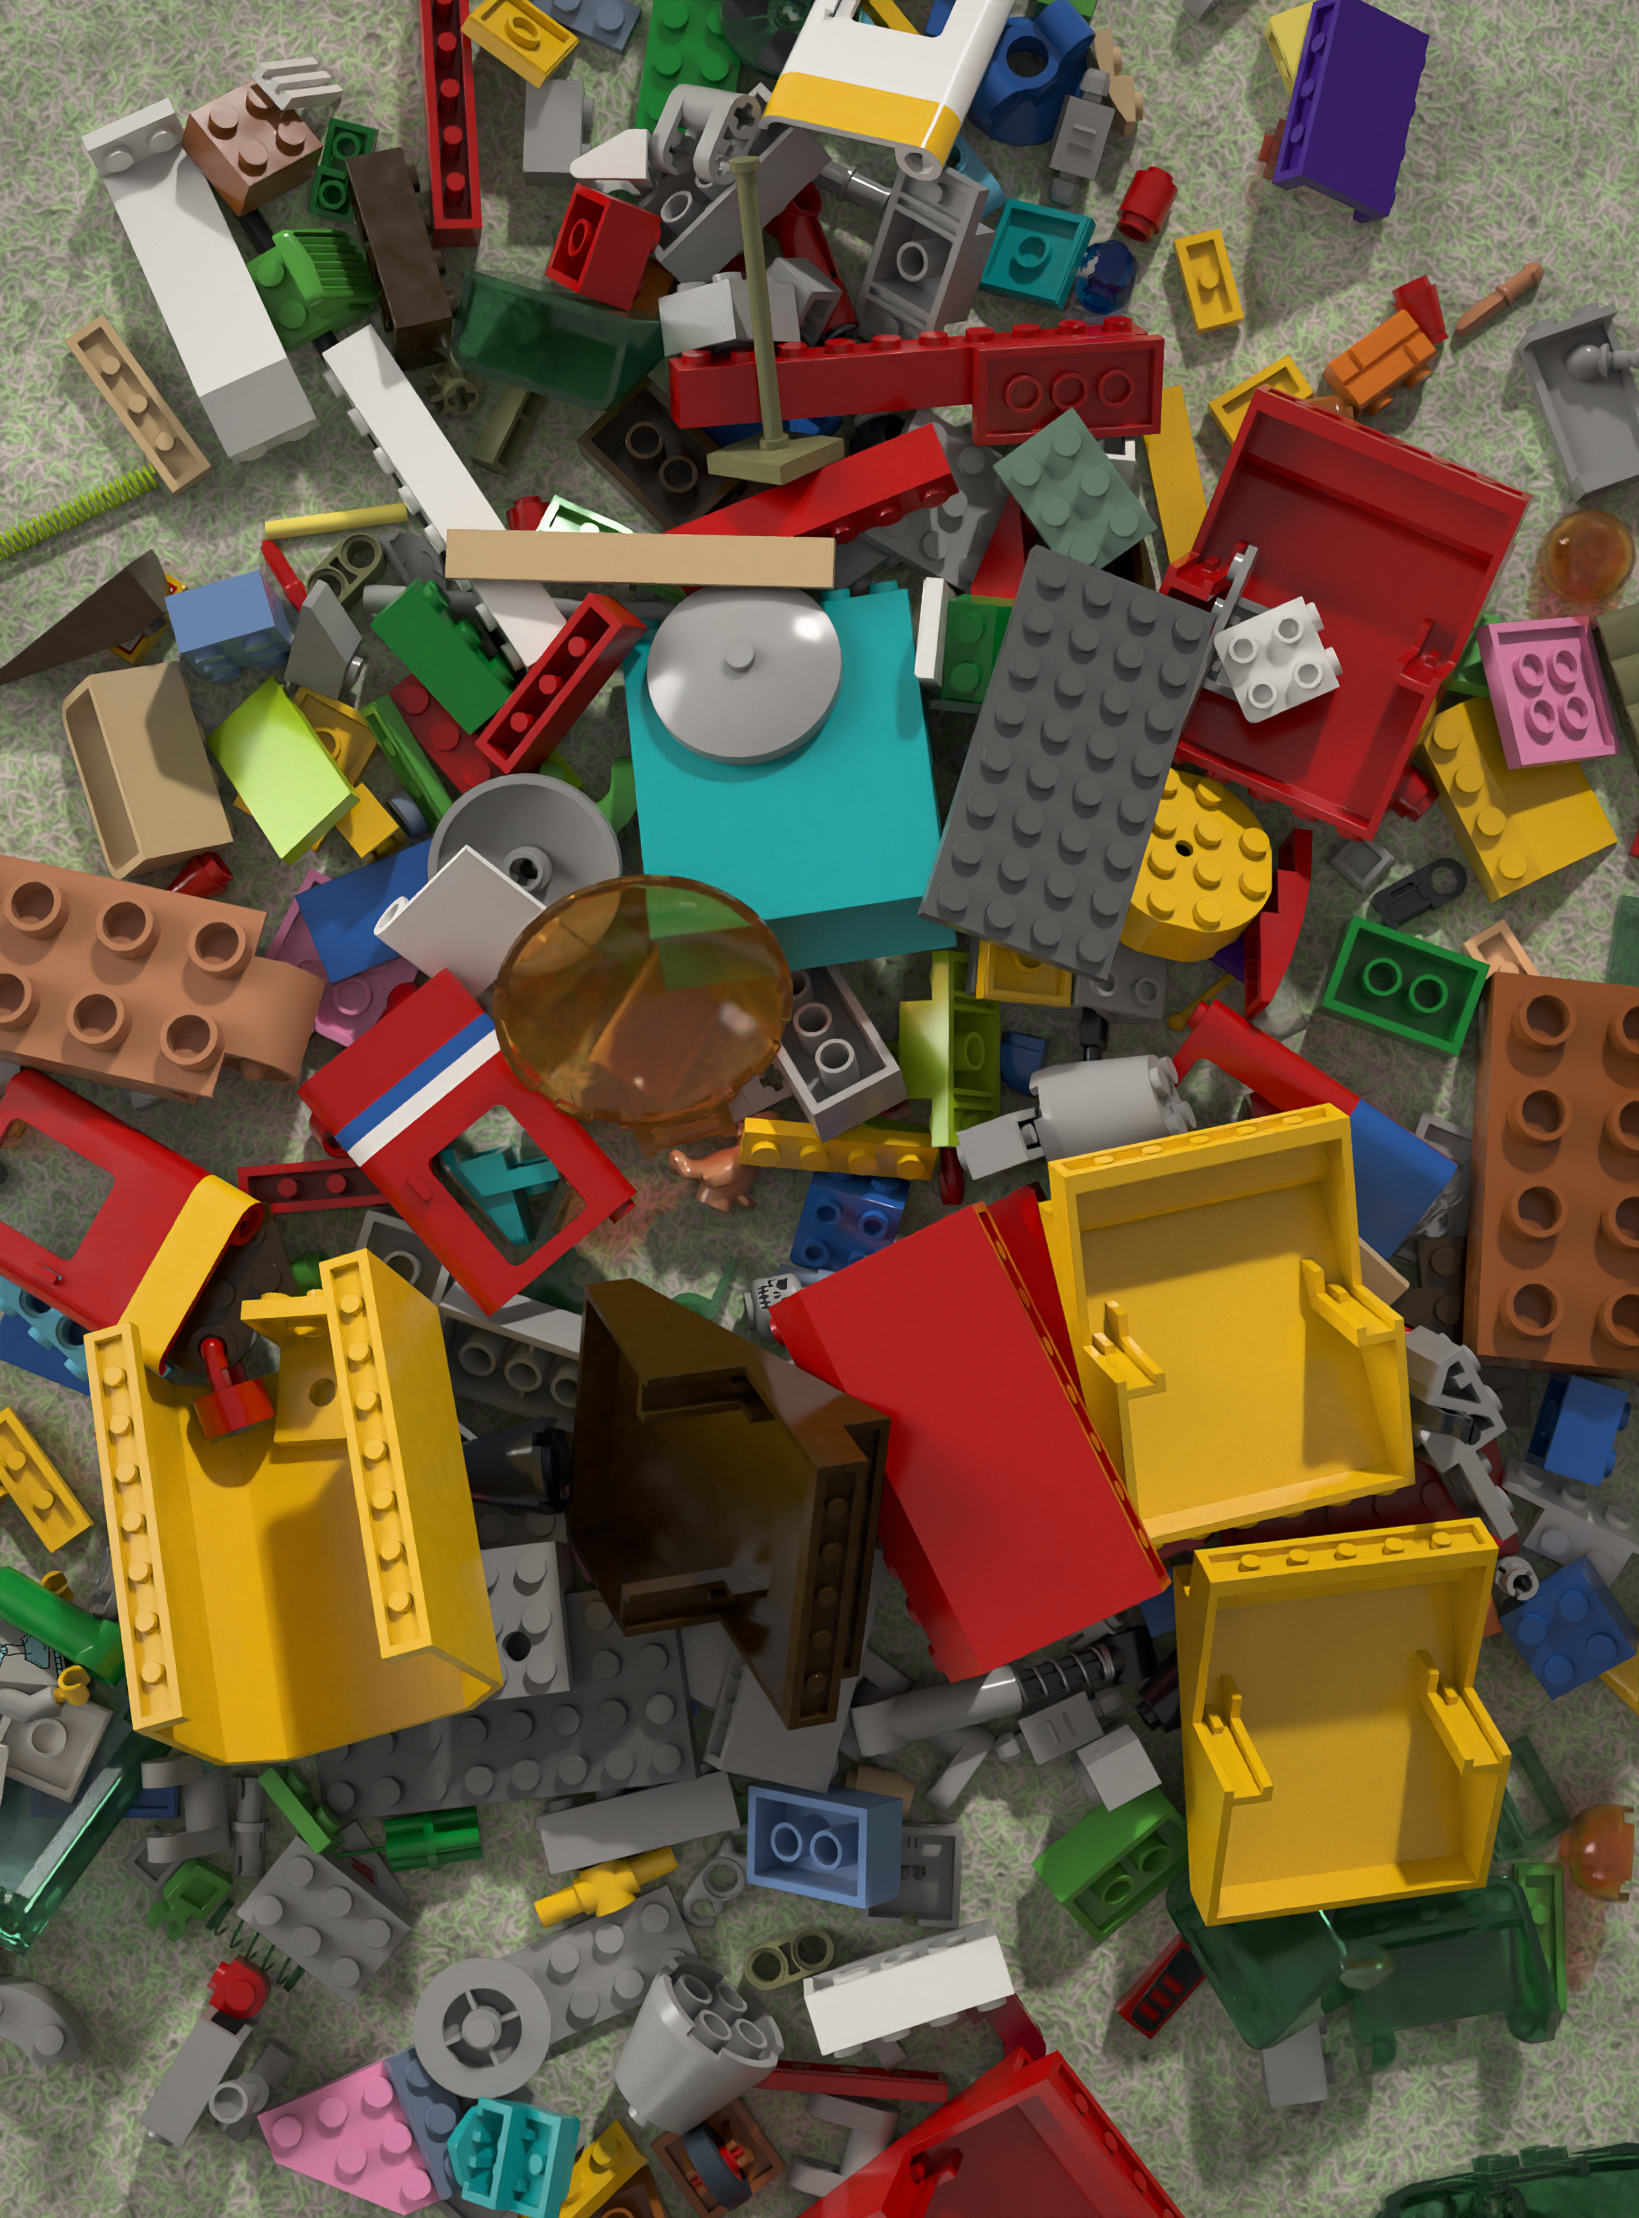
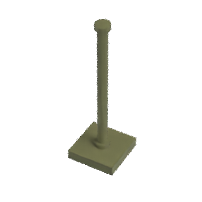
(774, 453)

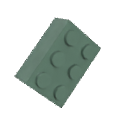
(1074, 493)

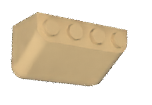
(145, 769)

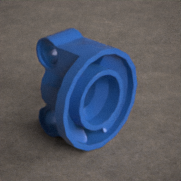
(1027, 109)

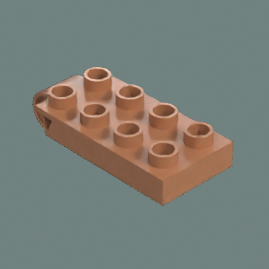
(143, 986)

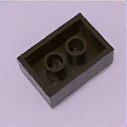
(655, 461)

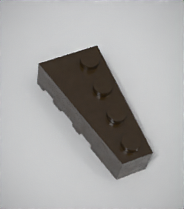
(402, 257)

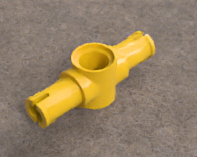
(605, 1886)

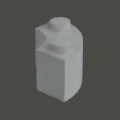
(40, 2022)

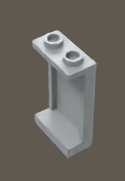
(1588, 420)

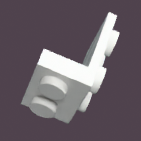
(1277, 660)

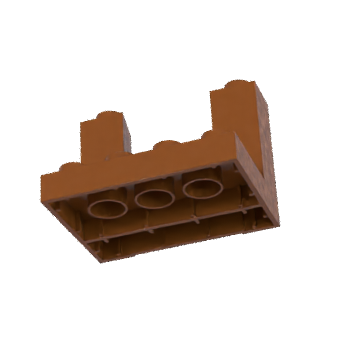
(1555, 1178)

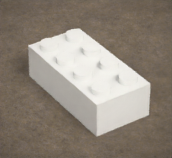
(907, 1988)

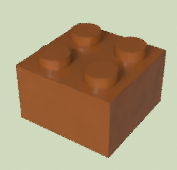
(250, 147)

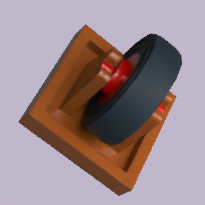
(720, 2160)

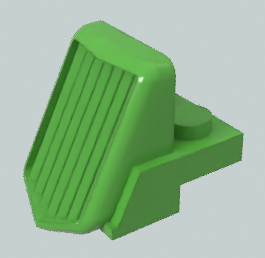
(313, 283)

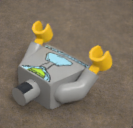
(33, 1674)

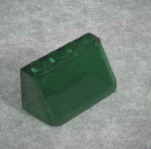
(553, 339)

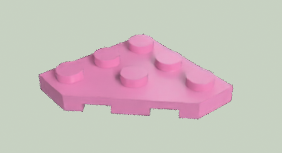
(352, 2139)

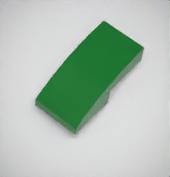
(329, 192)

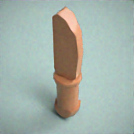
(1496, 301)

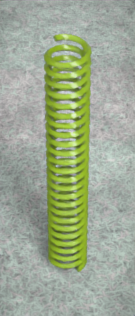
(79, 520)

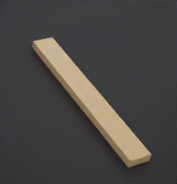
(640, 559)

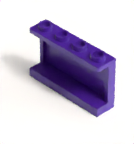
(1352, 106)

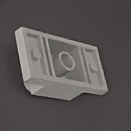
(925, 256)

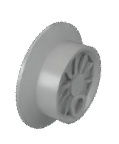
(482, 2028)

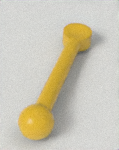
(1177, 1020)

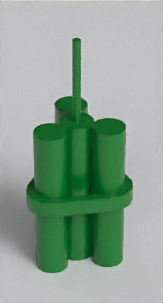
(429, 1839)

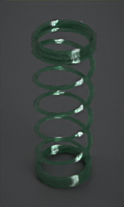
(215, 1922)

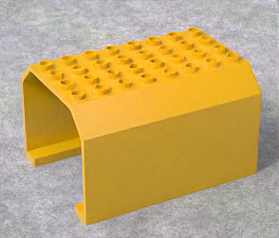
(297, 1587)

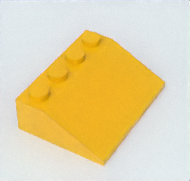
(1508, 821)

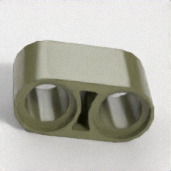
(338, 568)
(792, 1962)

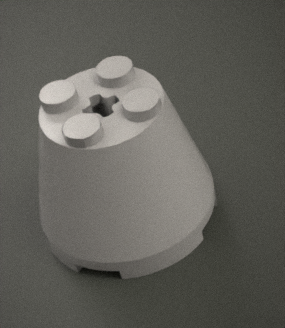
(1107, 1104)
(694, 2047)

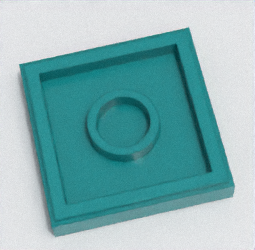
(1036, 254)

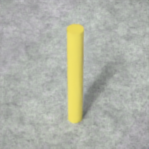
(336, 521)

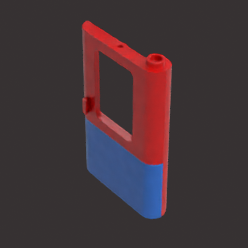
(1393, 1168)

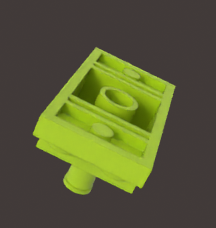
(950, 1051)

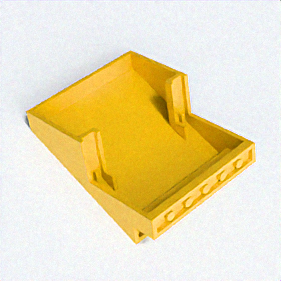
(1230, 1323)
(1337, 1720)

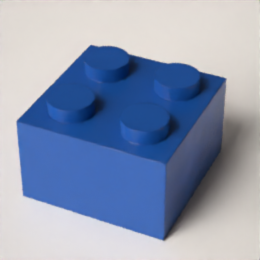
(1578, 1428)
(1570, 1628)

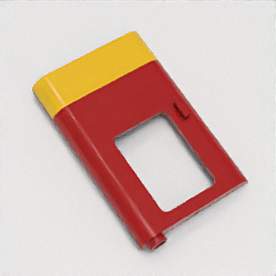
(152, 1236)

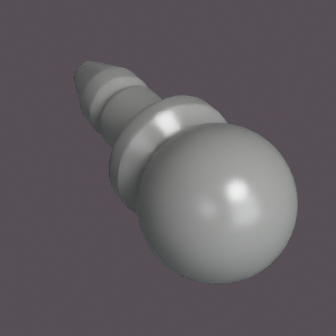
(1587, 360)

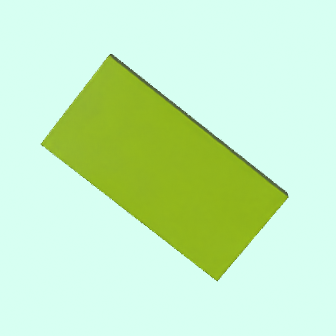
(282, 770)

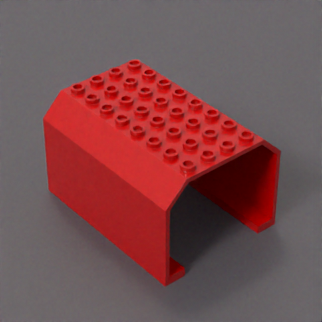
(993, 1471)

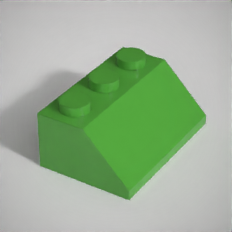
(1116, 1861)

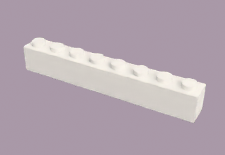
(435, 485)

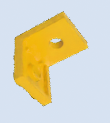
(305, 1366)

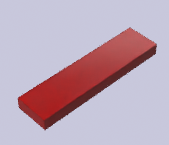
(857, 2081)

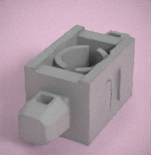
(1079, 136)
(1058, 1724)

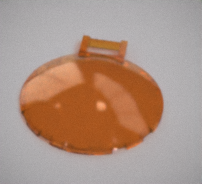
(644, 1006)

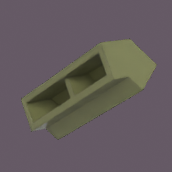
(508, 430)

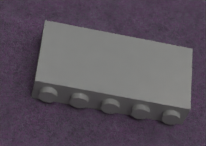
(752, 1738)

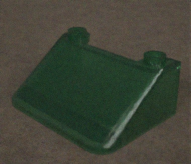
(1453, 1962)
(1276, 1970)

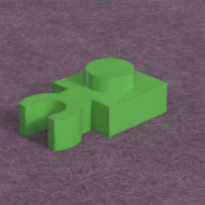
(191, 1891)

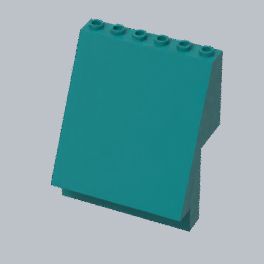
(828, 836)

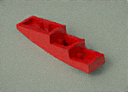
(1275, 929)

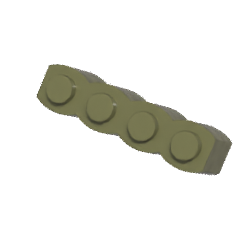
(1618, 652)

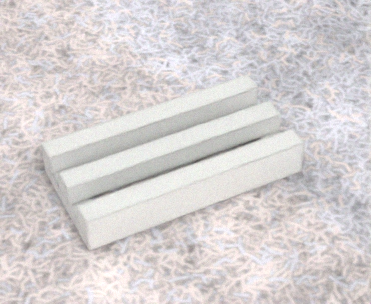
(294, 75)

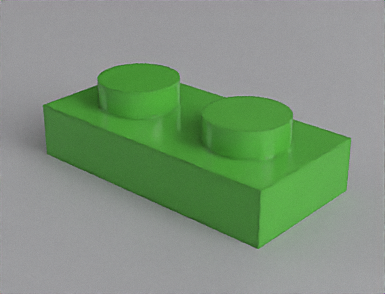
(314, 1823)

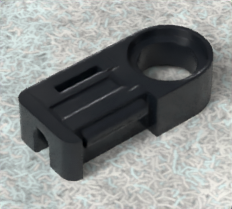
(1416, 895)

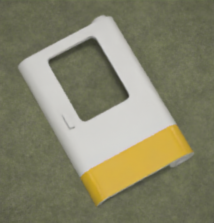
(886, 81)

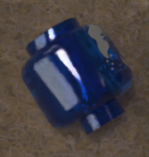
(1106, 277)

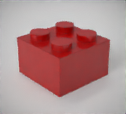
(604, 247)

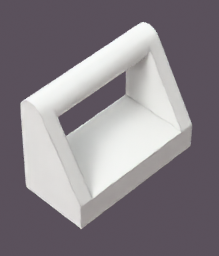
(619, 165)

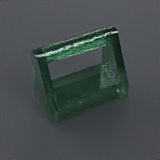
(1512, 1836)

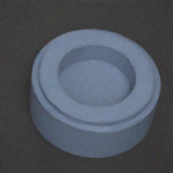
(407, 814)

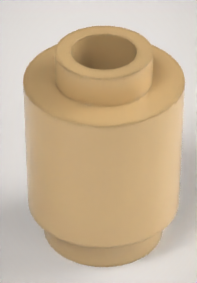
(882, 1782)

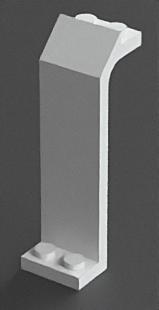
(201, 283)

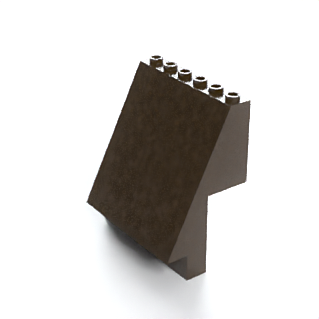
(724, 1493)

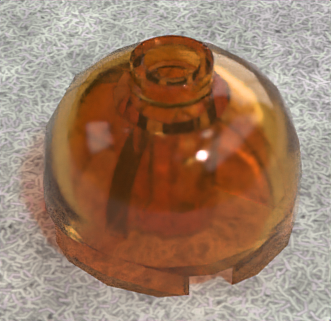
(1587, 556)
(1600, 1851)

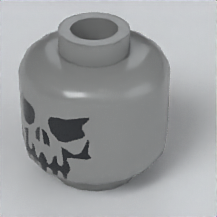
(762, 1295)

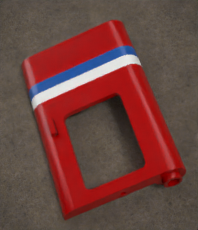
(416, 1089)

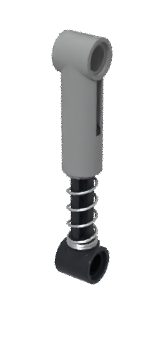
(897, 1720)

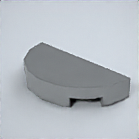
(413, 558)

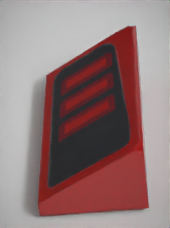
(1161, 1988)

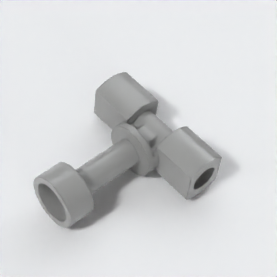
(240, 2100)

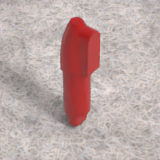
(293, 587)
(950, 1177)

